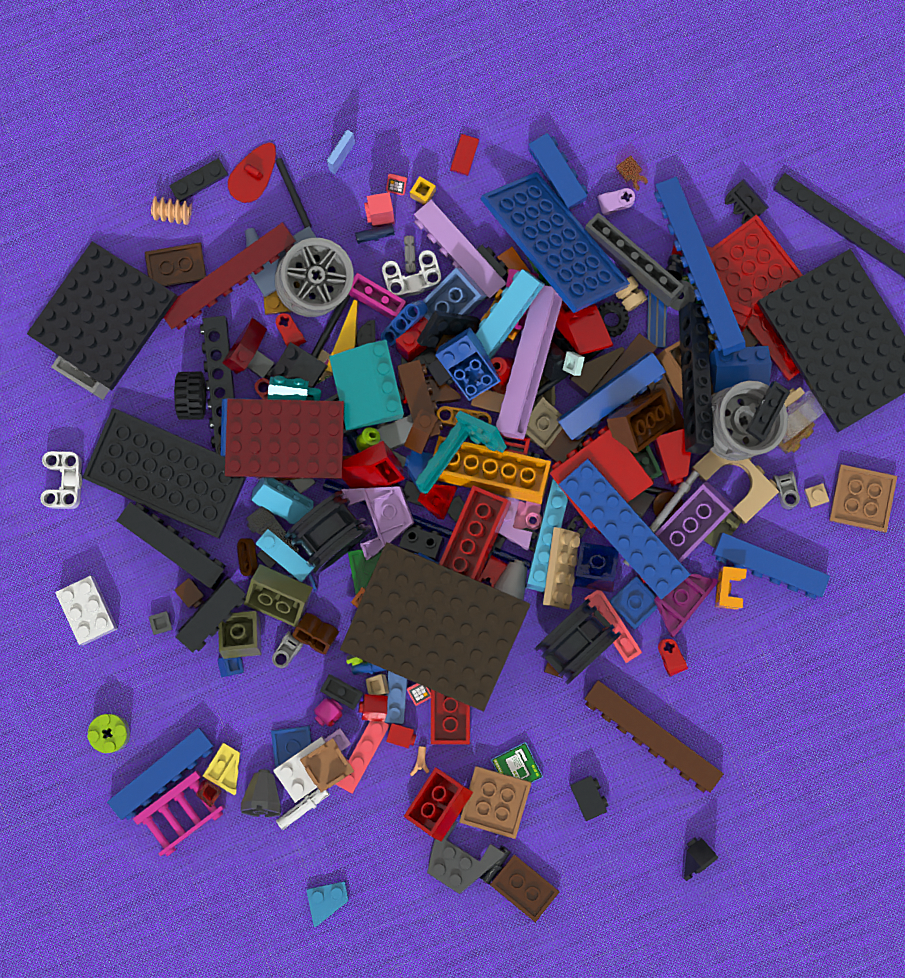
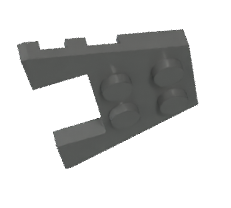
(457, 867)

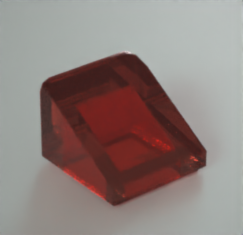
(208, 792)

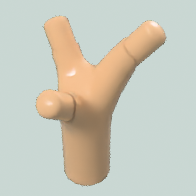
(420, 761)

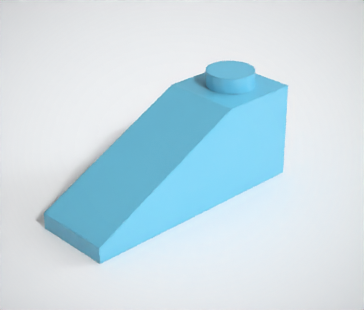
(284, 555)

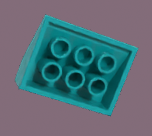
(366, 385)

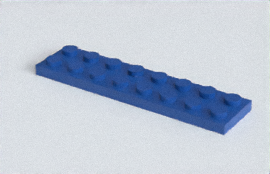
(624, 528)

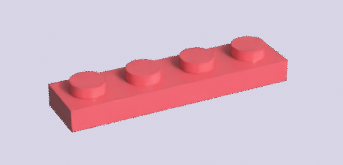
(624, 643)
(363, 754)

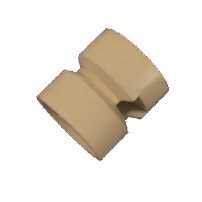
(631, 295)

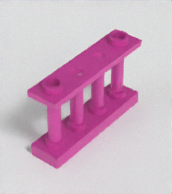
(161, 806)

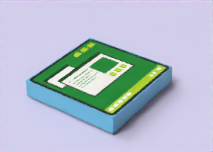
(518, 763)

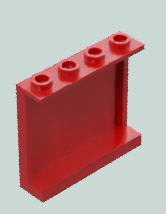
(614, 463)

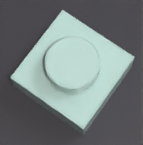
(573, 363)

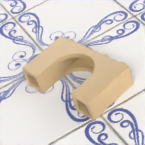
(760, 489)

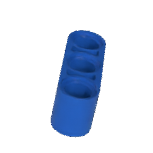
(410, 318)

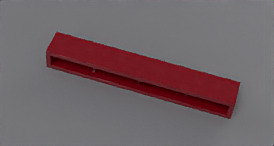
(229, 274)

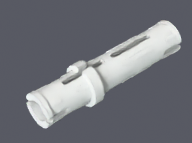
(300, 809)

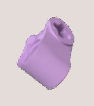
(612, 201)

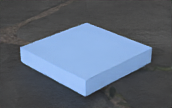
(341, 151)

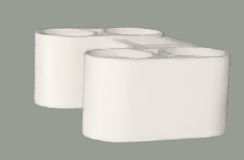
(414, 283)
(71, 480)

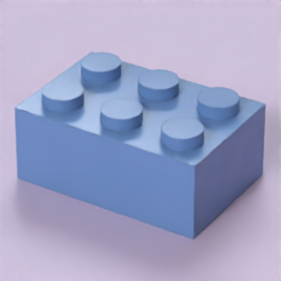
(455, 295)

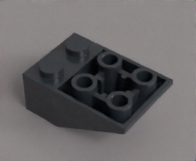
(556, 356)

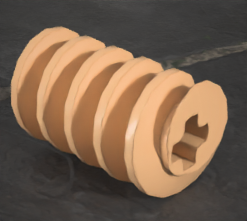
(171, 211)

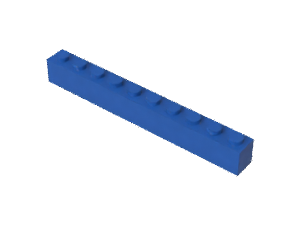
(700, 267)

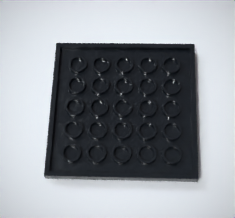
(102, 315)

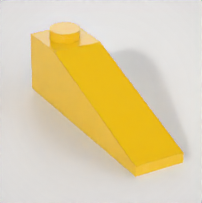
(348, 334)

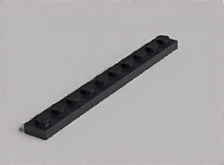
(841, 223)

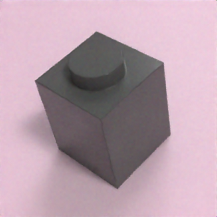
(261, 365)

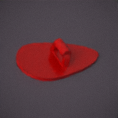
(252, 174)

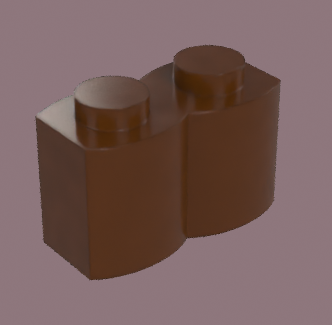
(315, 633)

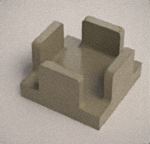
(543, 424)

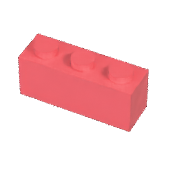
(379, 210)

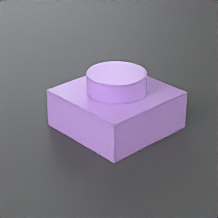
(340, 738)

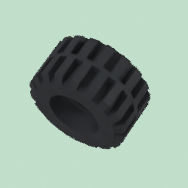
(190, 395)

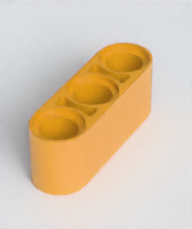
(453, 412)

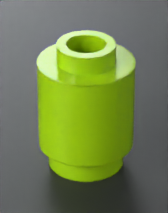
(367, 438)

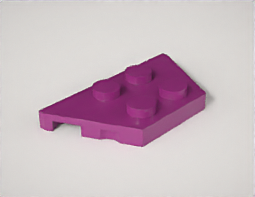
(683, 601)

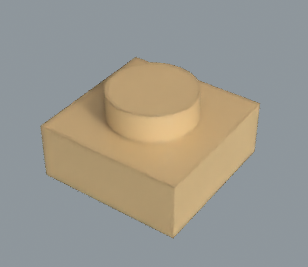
(816, 495)
(377, 685)

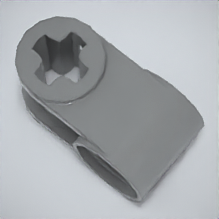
(787, 488)
(287, 649)

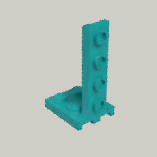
(466, 427)

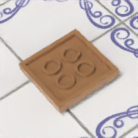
(863, 498)
(495, 802)

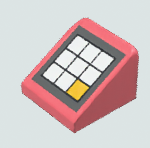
(396, 184)
(419, 693)

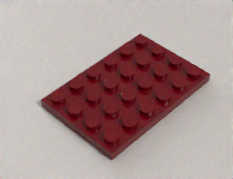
(284, 439)

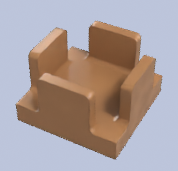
(326, 765)

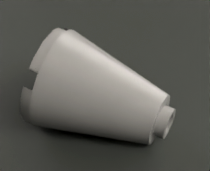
(513, 579)

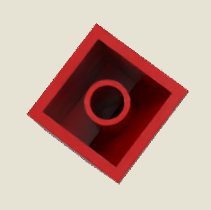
(672, 457)

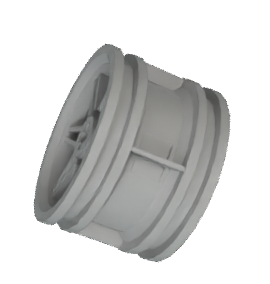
(298, 299)
(729, 415)

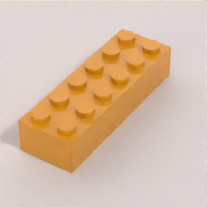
(497, 472)

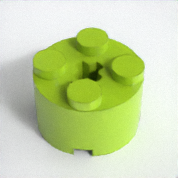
(97, 733)

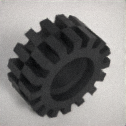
(620, 312)

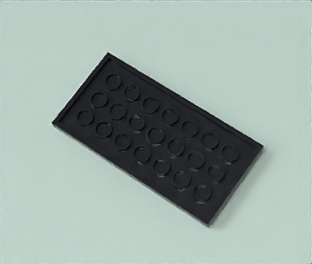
(164, 473)

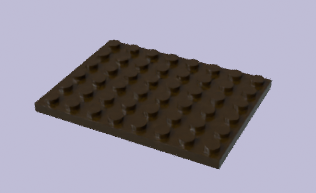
(435, 626)

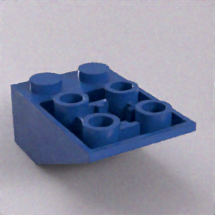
(468, 364)

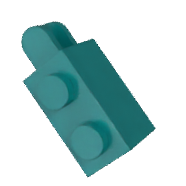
(291, 389)

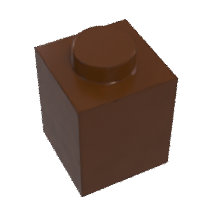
(190, 594)

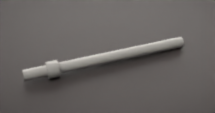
(684, 488)

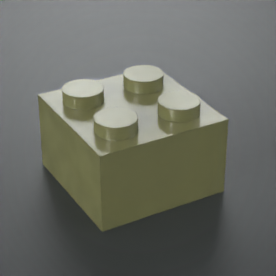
(240, 635)

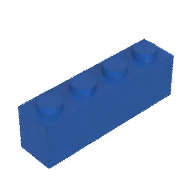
(557, 172)

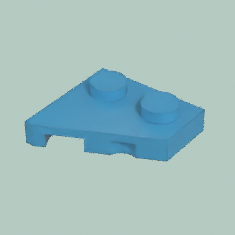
(326, 900)

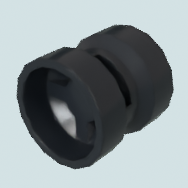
(675, 266)

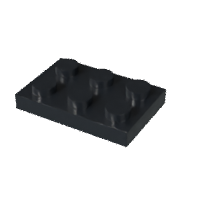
(446, 324)

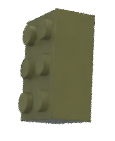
(278, 595)

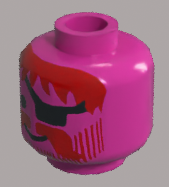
(328, 712)

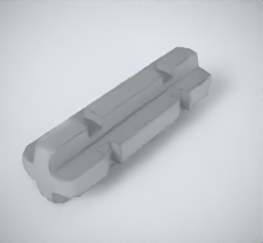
(409, 254)

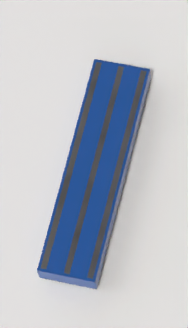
(656, 321)

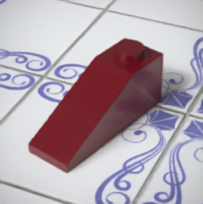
(245, 346)

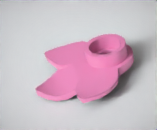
(525, 512)

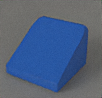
(230, 666)

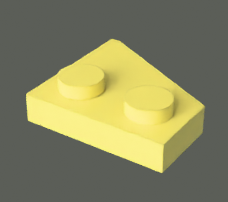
(224, 768)

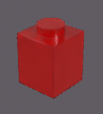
(373, 707)
(401, 736)

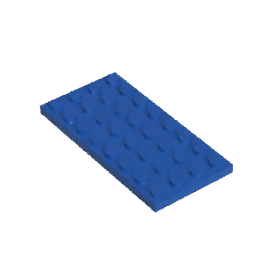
(555, 241)

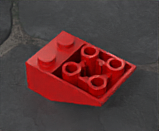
(583, 329)
(372, 468)

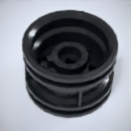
(328, 532)
(577, 641)

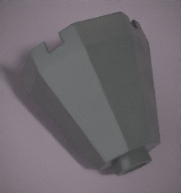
(261, 796)

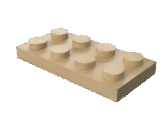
(561, 568)

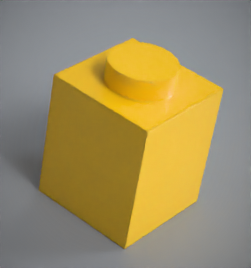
(422, 191)

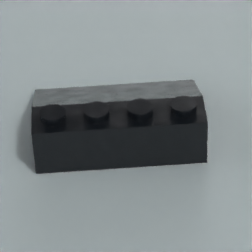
(210, 614)

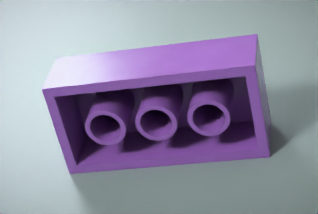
(694, 521)

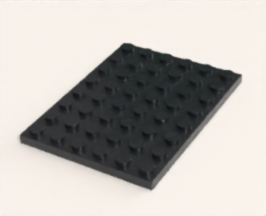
(840, 339)

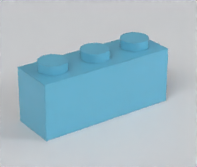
(281, 500)

